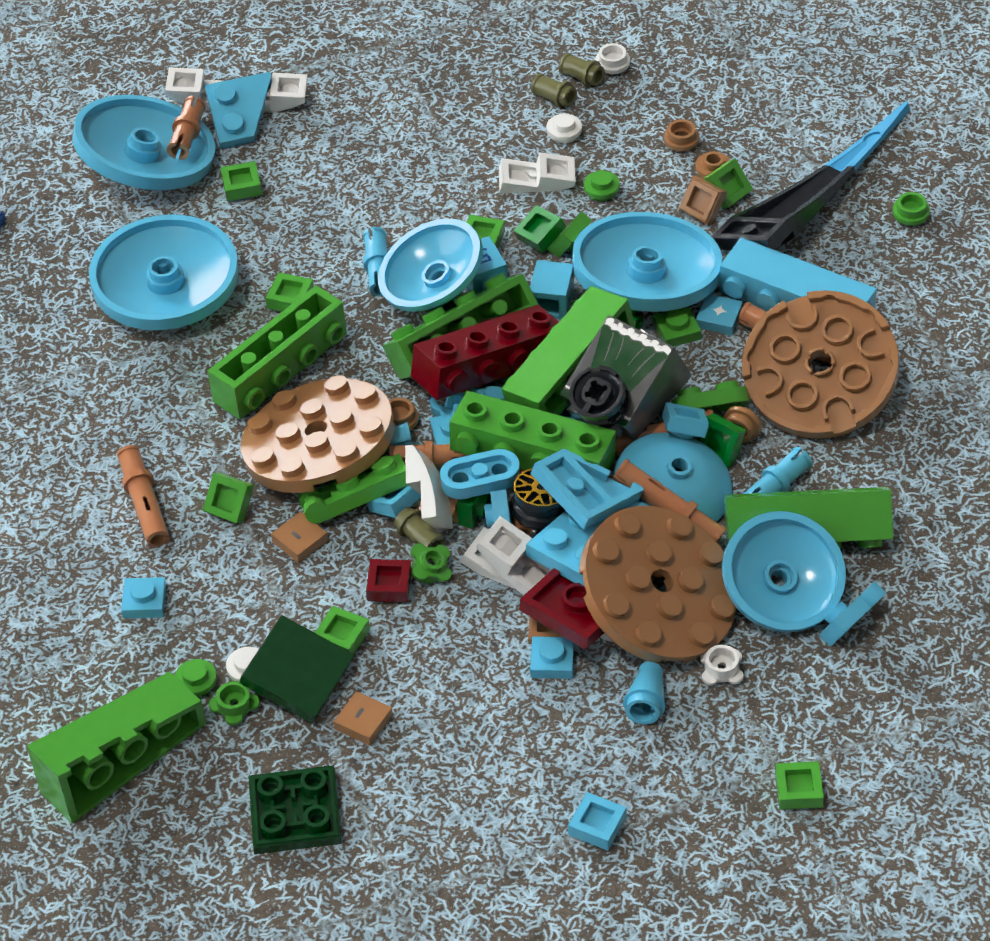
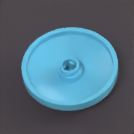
(129, 141)
(648, 260)
(164, 272)

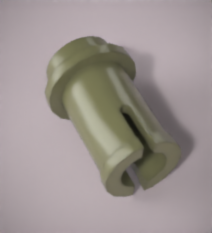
(588, 72)
(559, 92)
(410, 524)

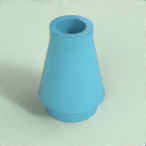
(645, 697)

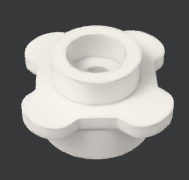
(724, 656)

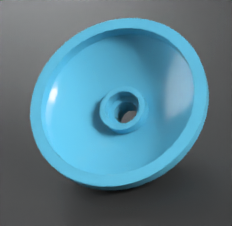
(430, 265)
(702, 476)
(799, 554)

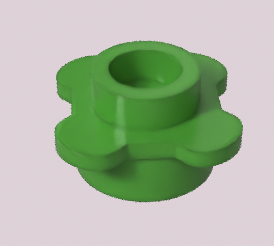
(426, 572)
(229, 693)

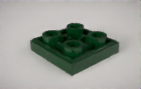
(296, 669)
(294, 809)

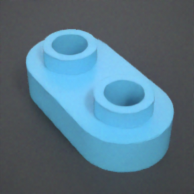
(477, 473)

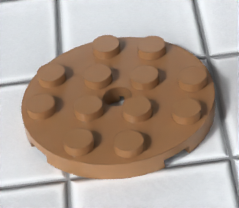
(830, 400)
(348, 429)
(626, 605)

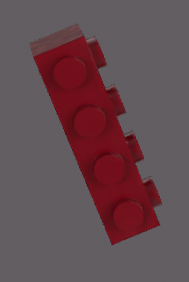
(479, 352)

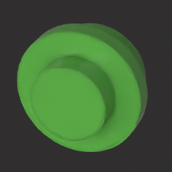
(601, 185)
(911, 209)
(197, 676)

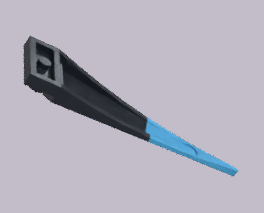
(789, 211)

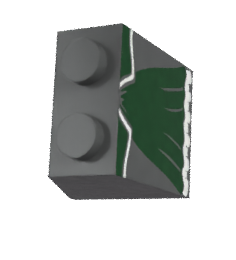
(646, 366)

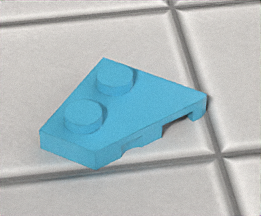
(238, 107)
(583, 487)

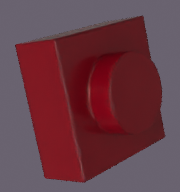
(388, 580)

